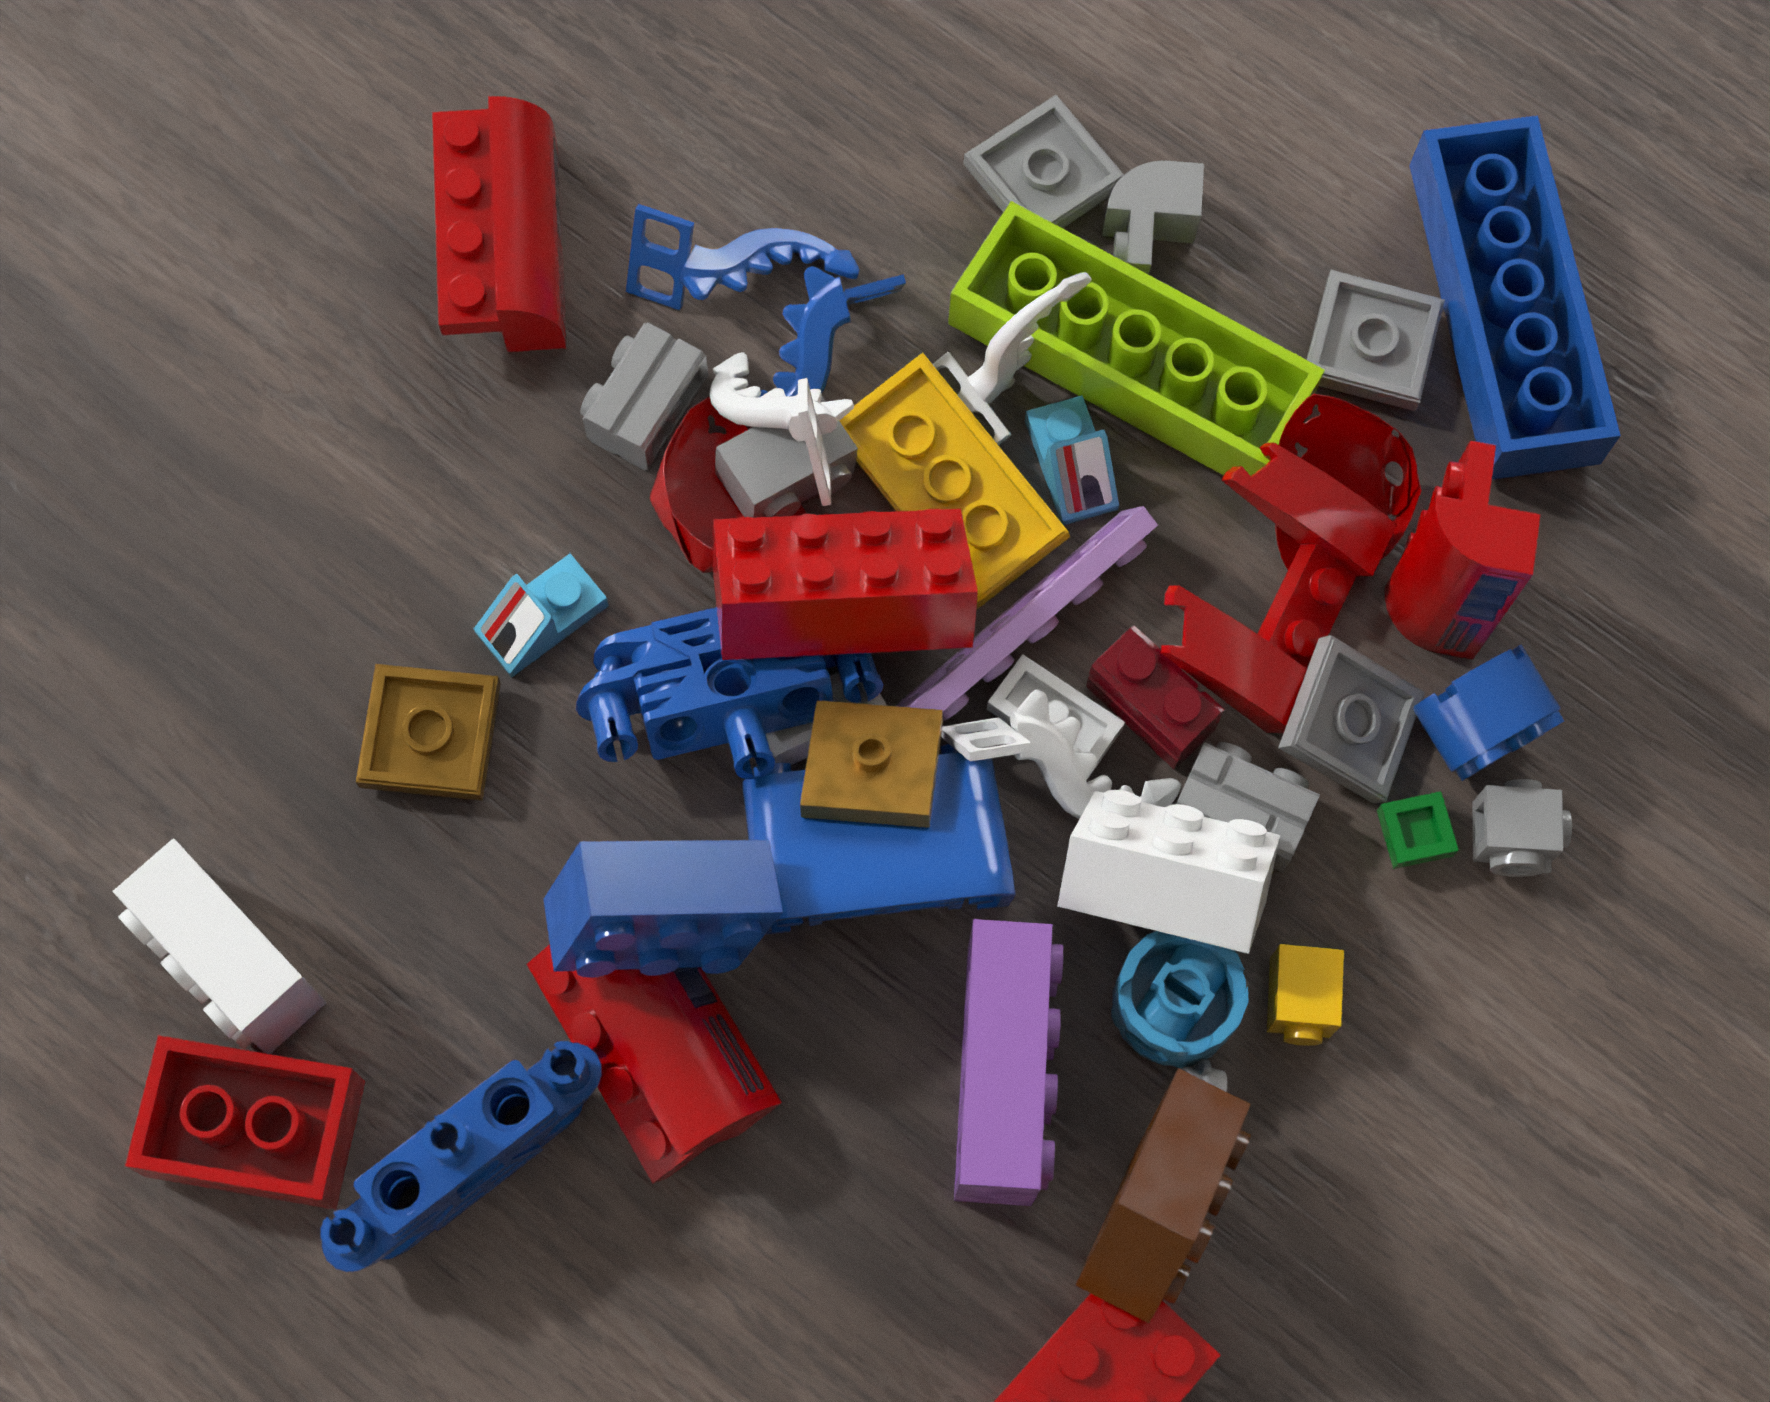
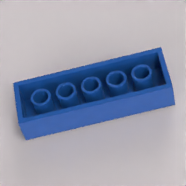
(1513, 297)

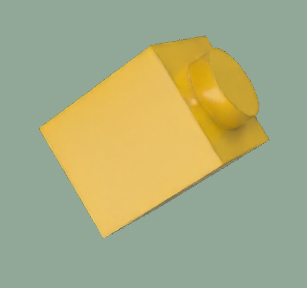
(1305, 993)

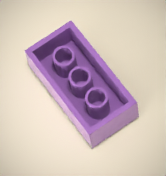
(1004, 1063)

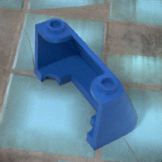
(875, 868)

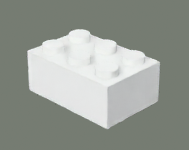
(1169, 869)
(215, 950)

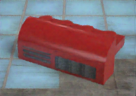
(499, 224)
(1462, 562)
(666, 1056)

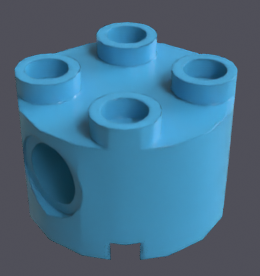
(1178, 999)

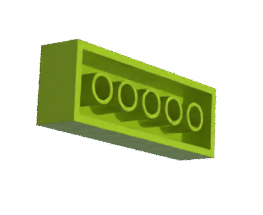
(1135, 344)

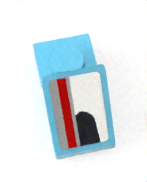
(1073, 460)
(539, 615)

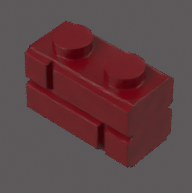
(1154, 697)

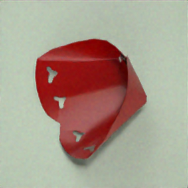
(1354, 451)
(688, 490)

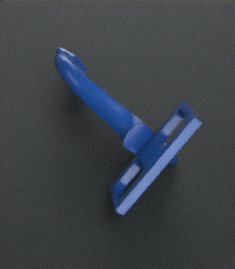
(726, 265)
(817, 326)

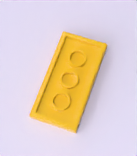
(935, 454)

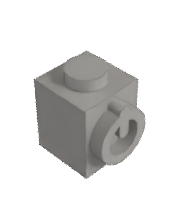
(1519, 828)

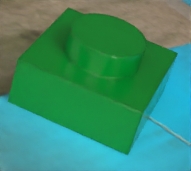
(1417, 830)

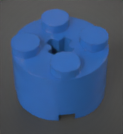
(1489, 713)

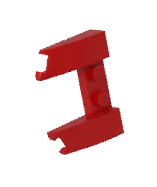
(1338, 540)

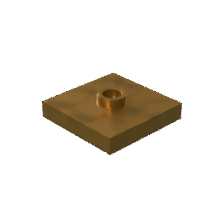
(428, 732)
(872, 764)

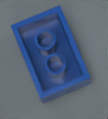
(661, 905)

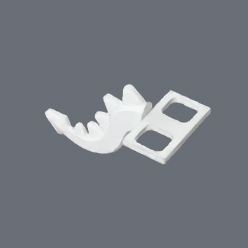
(1007, 354)
(800, 414)
(1051, 748)

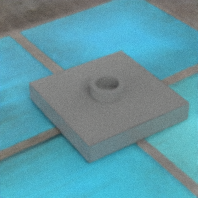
(1045, 165)
(1375, 339)
(1351, 719)

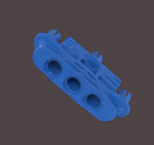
(698, 700)
(460, 1156)

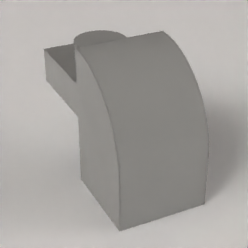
(1154, 204)

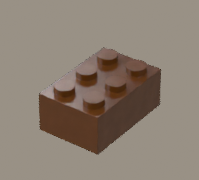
(1165, 1198)

